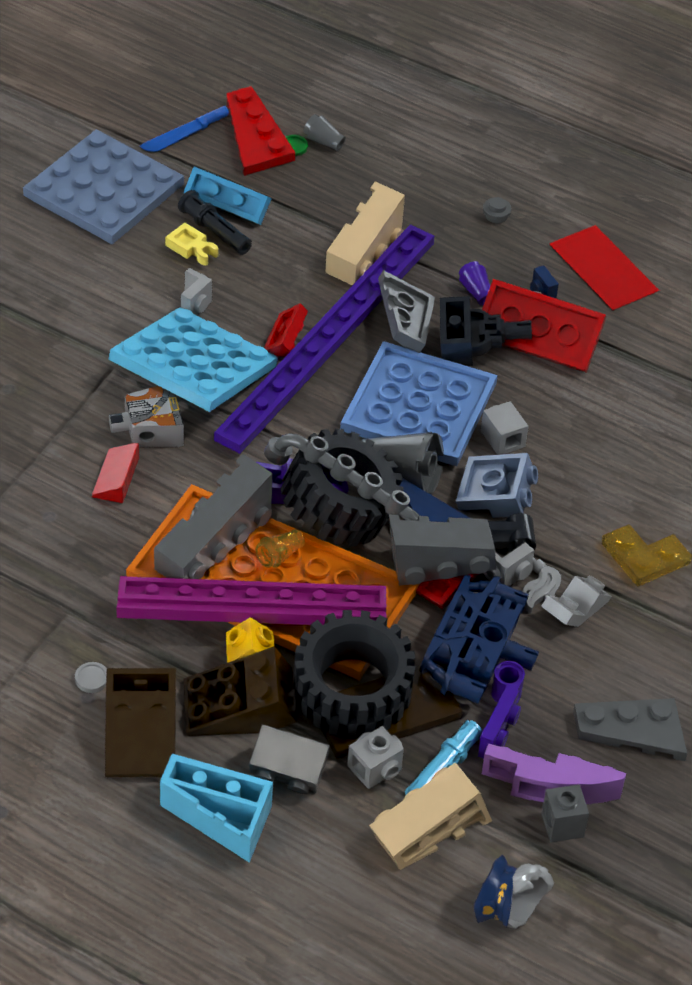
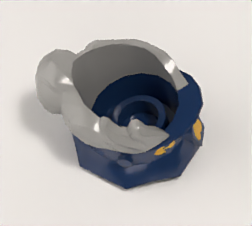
(512, 892)

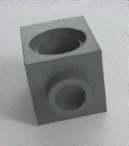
(565, 813)

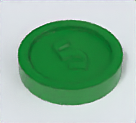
(298, 143)

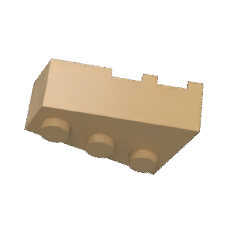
(368, 236)
(429, 816)

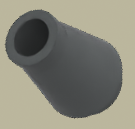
(323, 132)

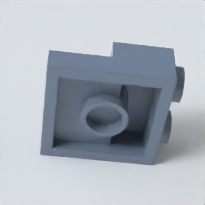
(497, 484)

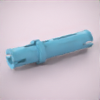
(451, 751)

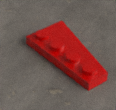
(256, 133)

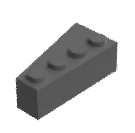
(217, 523)

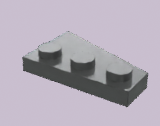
(407, 311)
(636, 723)

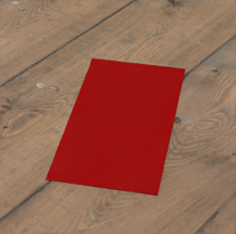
(604, 267)

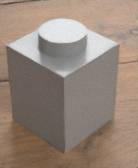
(504, 428)

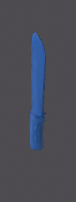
(185, 130)

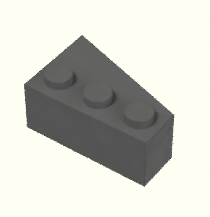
(440, 549)

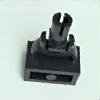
(473, 331)

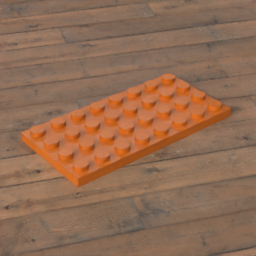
(313, 563)

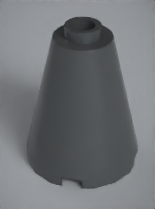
(415, 457)

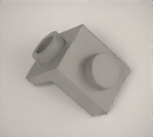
(197, 292)
(513, 566)

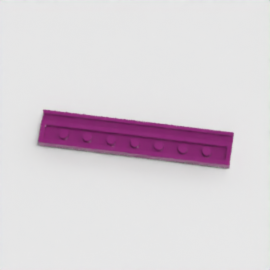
(244, 599)

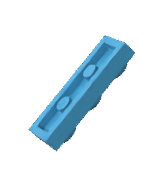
(228, 195)

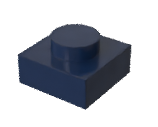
(544, 282)

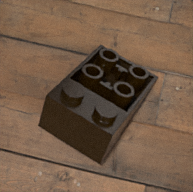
(241, 696)
(139, 721)

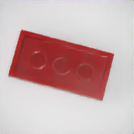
(559, 329)

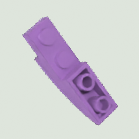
(534, 775)

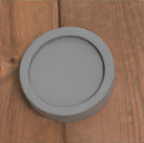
(91, 677)

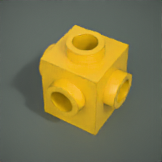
(247, 639)

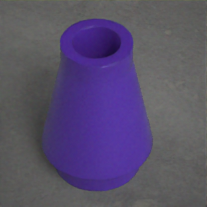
(475, 280)

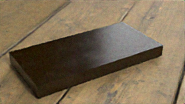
(426, 710)

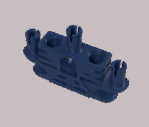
(480, 632)

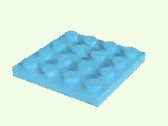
(193, 358)

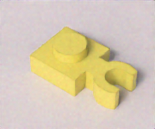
(189, 242)

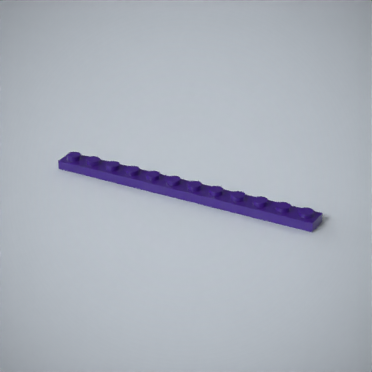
(320, 342)

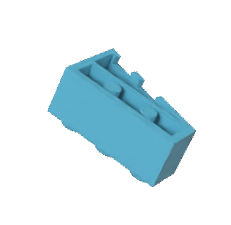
(217, 802)

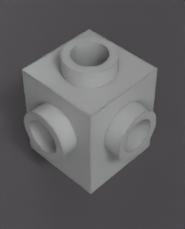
(375, 757)

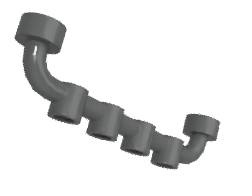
(368, 486)

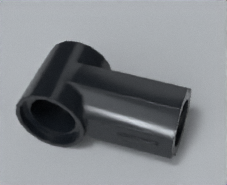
(513, 532)

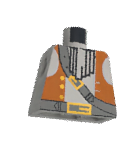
(150, 418)

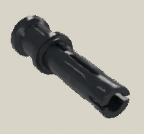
(206, 216)

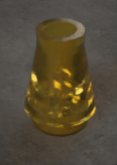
(277, 548)

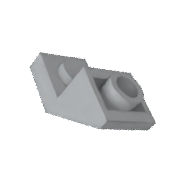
(578, 601)

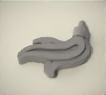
(546, 584)

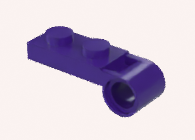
(506, 691)

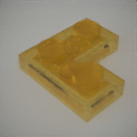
(644, 561)

